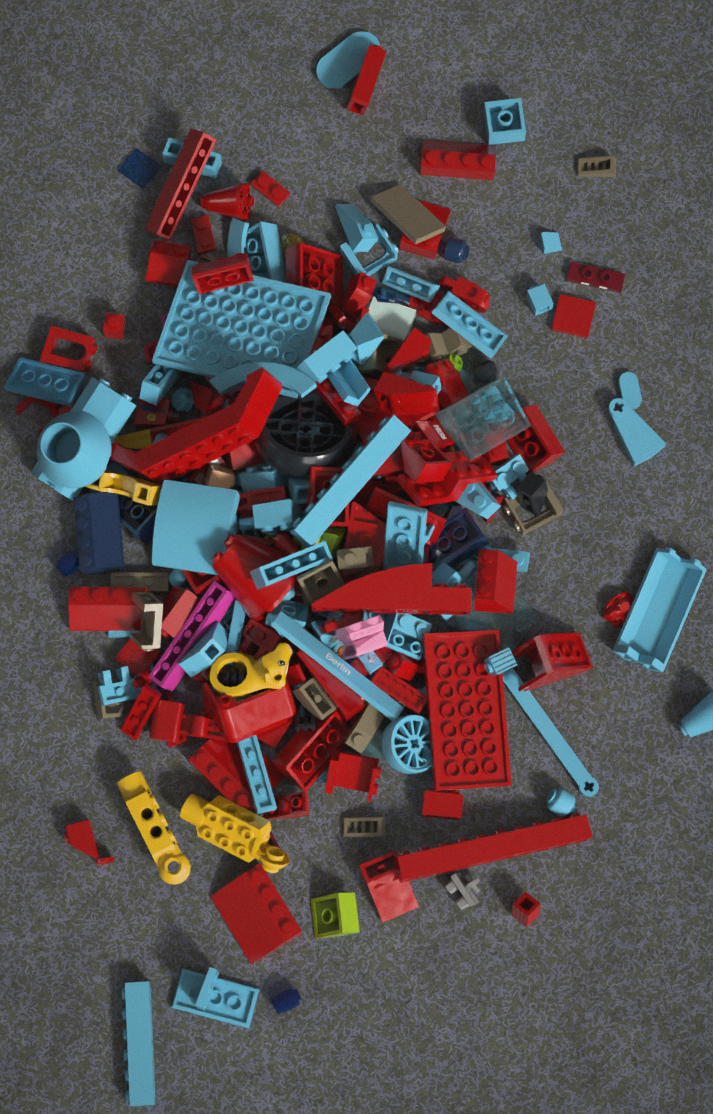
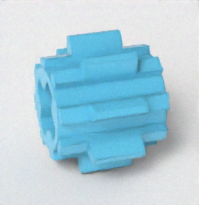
(182, 399)

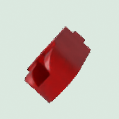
(467, 292)

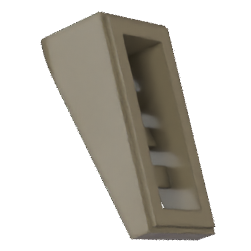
(597, 173)
(380, 827)

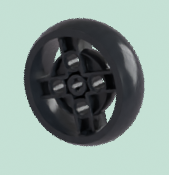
(304, 436)

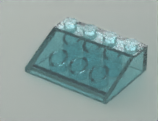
(484, 418)

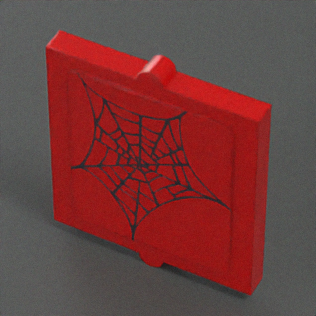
(135, 657)

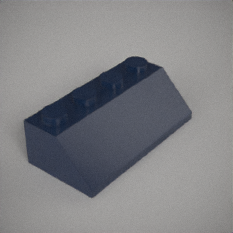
(98, 533)

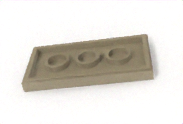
(408, 214)

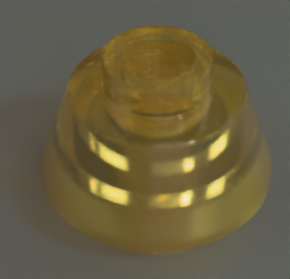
(289, 240)

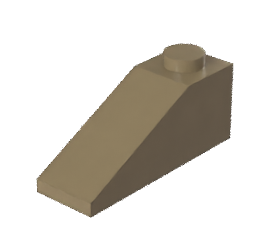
(364, 728)

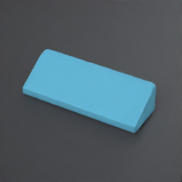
(410, 284)

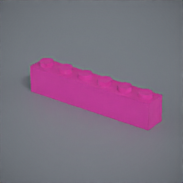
(208, 611)

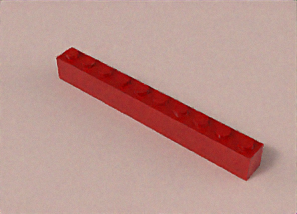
(492, 848)

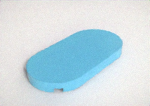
(345, 60)

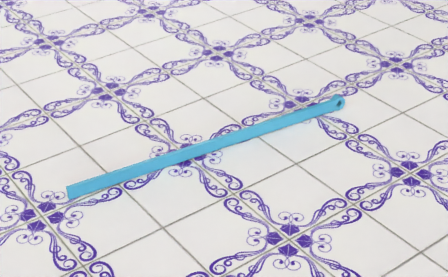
(549, 732)

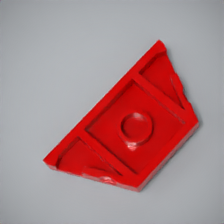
(365, 531)

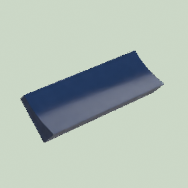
(457, 541)

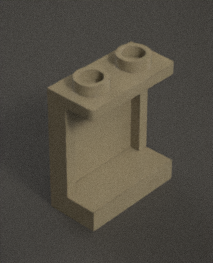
(151, 621)

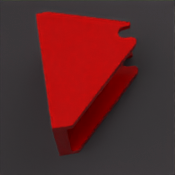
(554, 658)

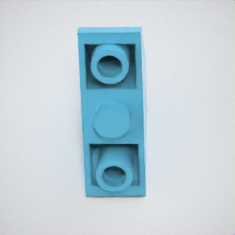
(205, 651)

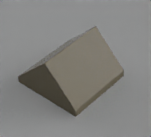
(321, 581)

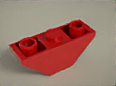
(290, 806)

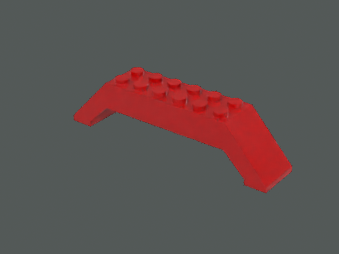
(208, 437)

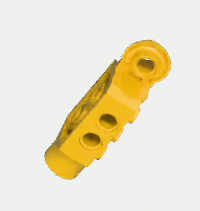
(234, 830)
(162, 848)

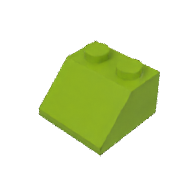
(335, 915)

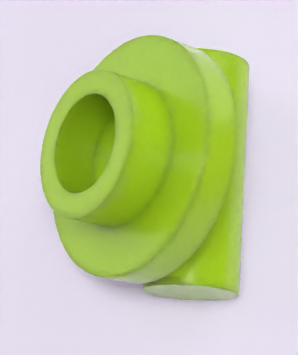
(456, 360)

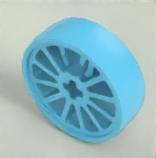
(409, 744)

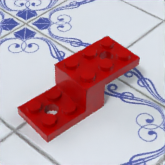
(460, 474)

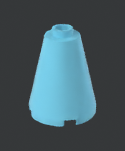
(700, 718)

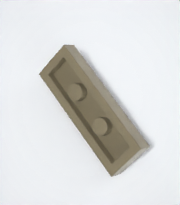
(153, 581)

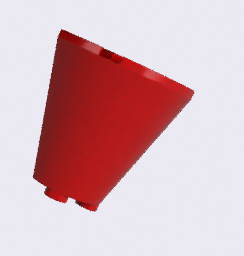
(234, 569)

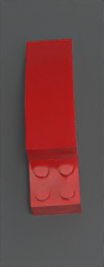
(398, 591)

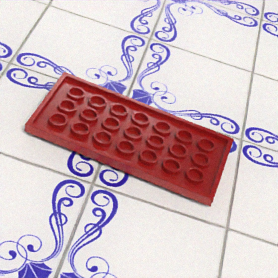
(465, 711)

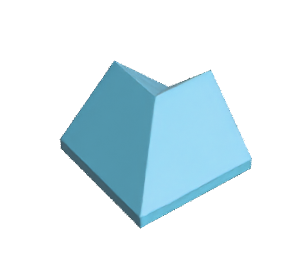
(366, 338)
(294, 610)

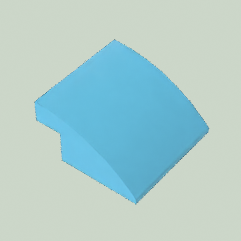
(193, 525)

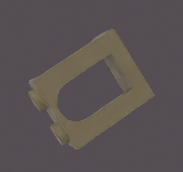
(525, 527)

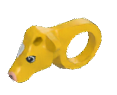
(264, 673)

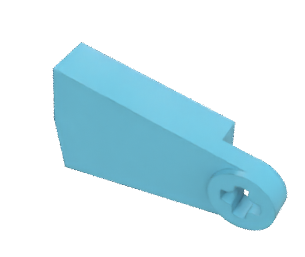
(636, 435)

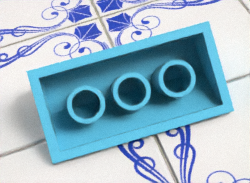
(265, 252)

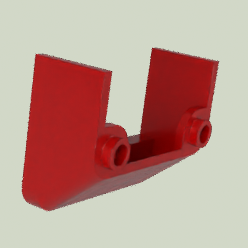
(250, 715)

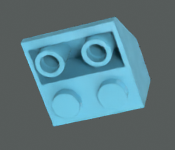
(405, 634)

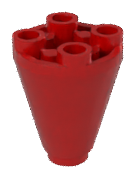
(229, 201)

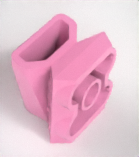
(362, 637)

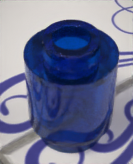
(68, 563)
(286, 1000)

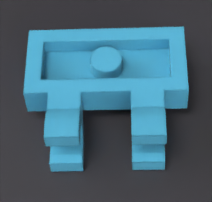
(508, 472)
(116, 692)

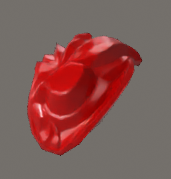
(618, 609)

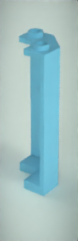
(101, 404)
(659, 609)

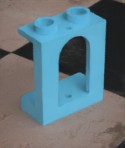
(354, 264)

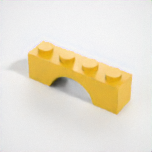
(138, 489)

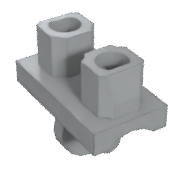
(458, 882)

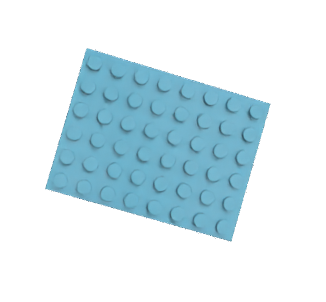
(240, 326)

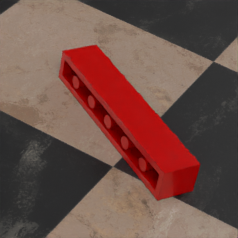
(180, 184)

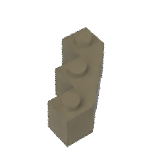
(443, 344)

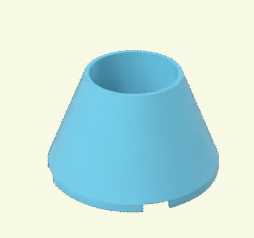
(91, 457)

